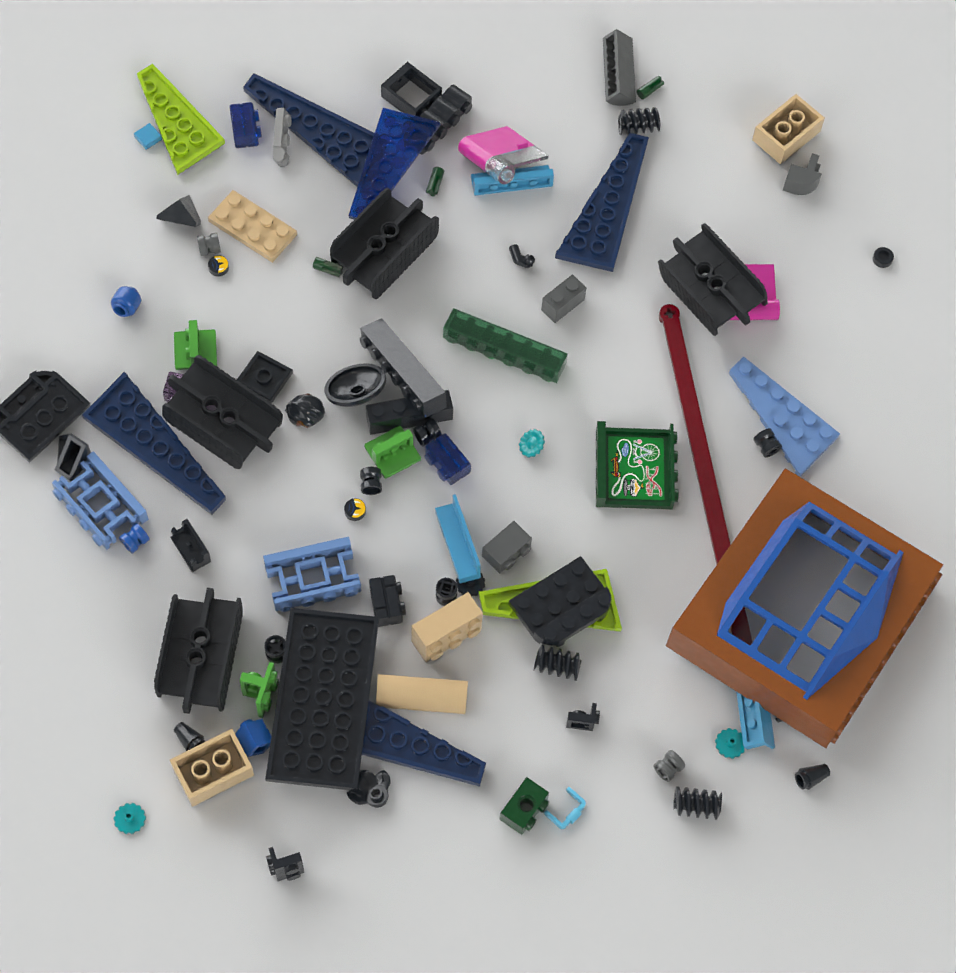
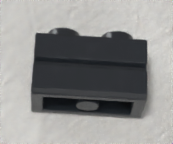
(386, 601)

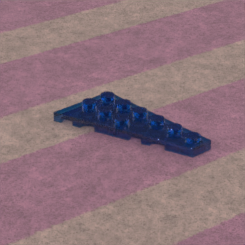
(393, 150)

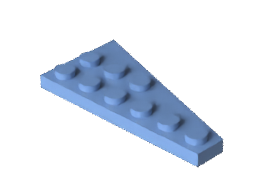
(796, 427)

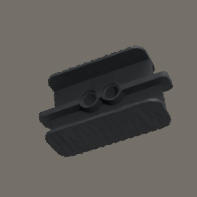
(709, 254)
(379, 268)
(208, 385)
(209, 679)

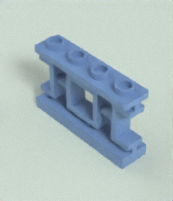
(113, 490)
(307, 558)

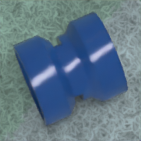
(134, 538)

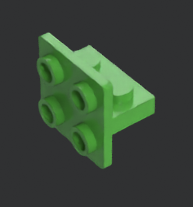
(193, 343)
(393, 451)
(260, 688)

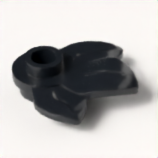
(369, 786)

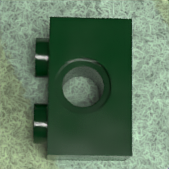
(529, 793)

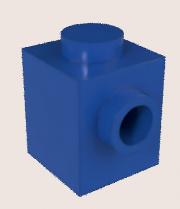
(254, 737)

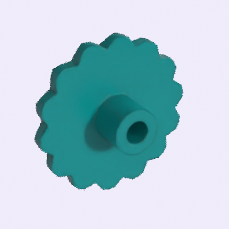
(531, 443)
(730, 743)
(129, 818)

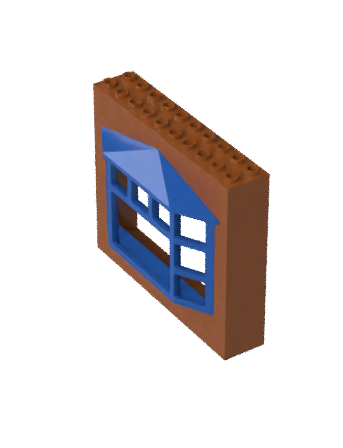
(863, 648)

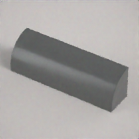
(619, 69)

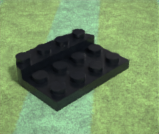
(39, 412)
(562, 604)

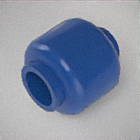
(126, 301)

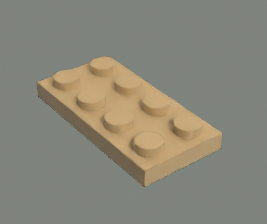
(252, 226)

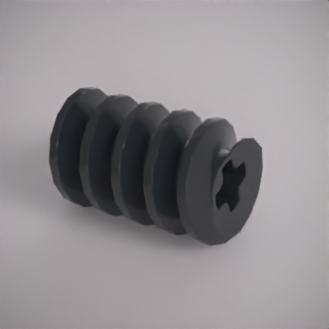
(639, 120)
(557, 662)
(697, 802)

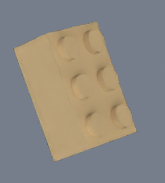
(788, 128)
(447, 627)
(212, 767)

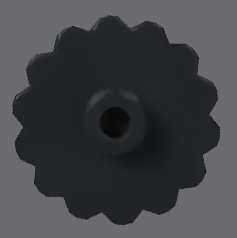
(472, 586)

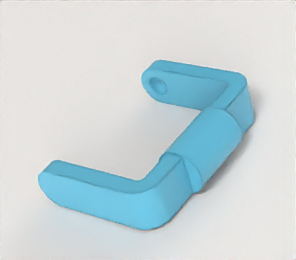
(573, 816)

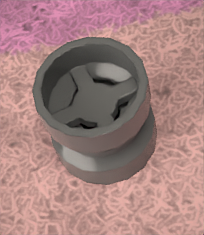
(208, 244)
(669, 765)

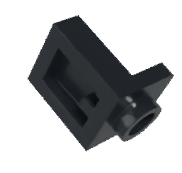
(582, 721)

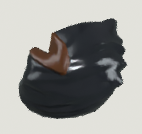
(305, 410)

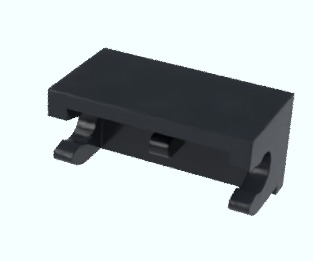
(190, 546)

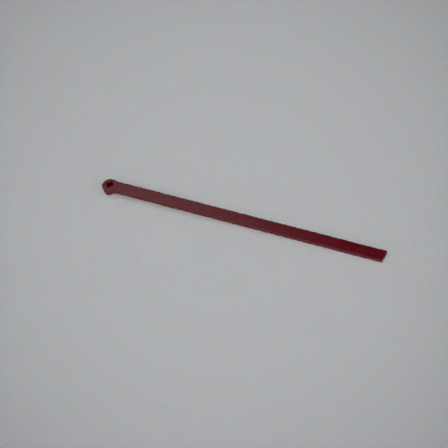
(699, 449)

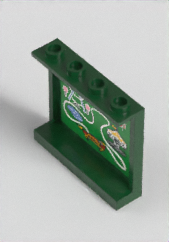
(636, 467)

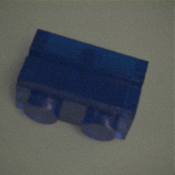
(244, 125)
(447, 459)

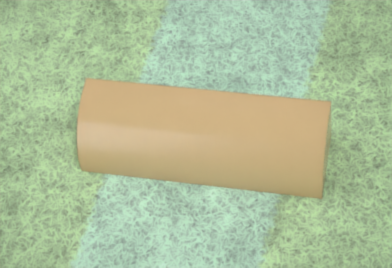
(421, 694)

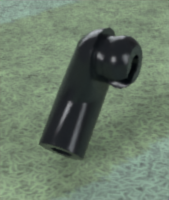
(519, 259)

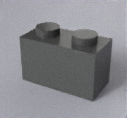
(563, 298)
(507, 547)

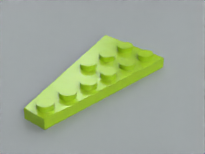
(182, 127)
(495, 602)

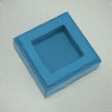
(147, 136)

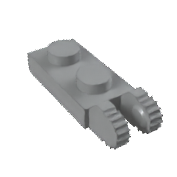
(281, 137)

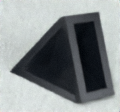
(181, 212)
(70, 455)

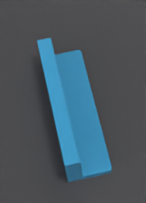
(523, 179)
(458, 541)
(755, 724)

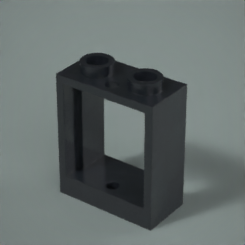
(402, 77)

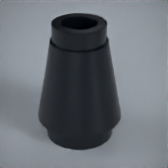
(188, 736)
(811, 776)

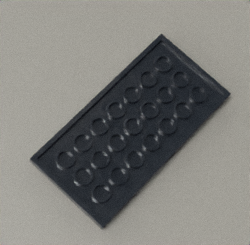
(323, 699)

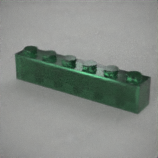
(504, 345)

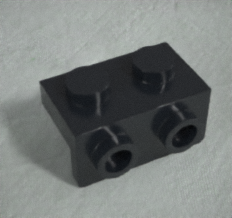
(286, 867)

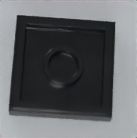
(265, 376)

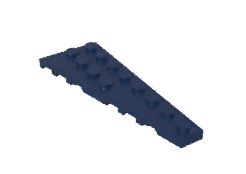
(327, 133)
(601, 225)
(135, 426)
(402, 743)

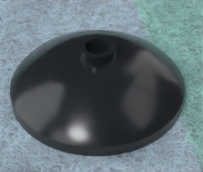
(355, 385)

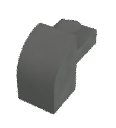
(802, 180)

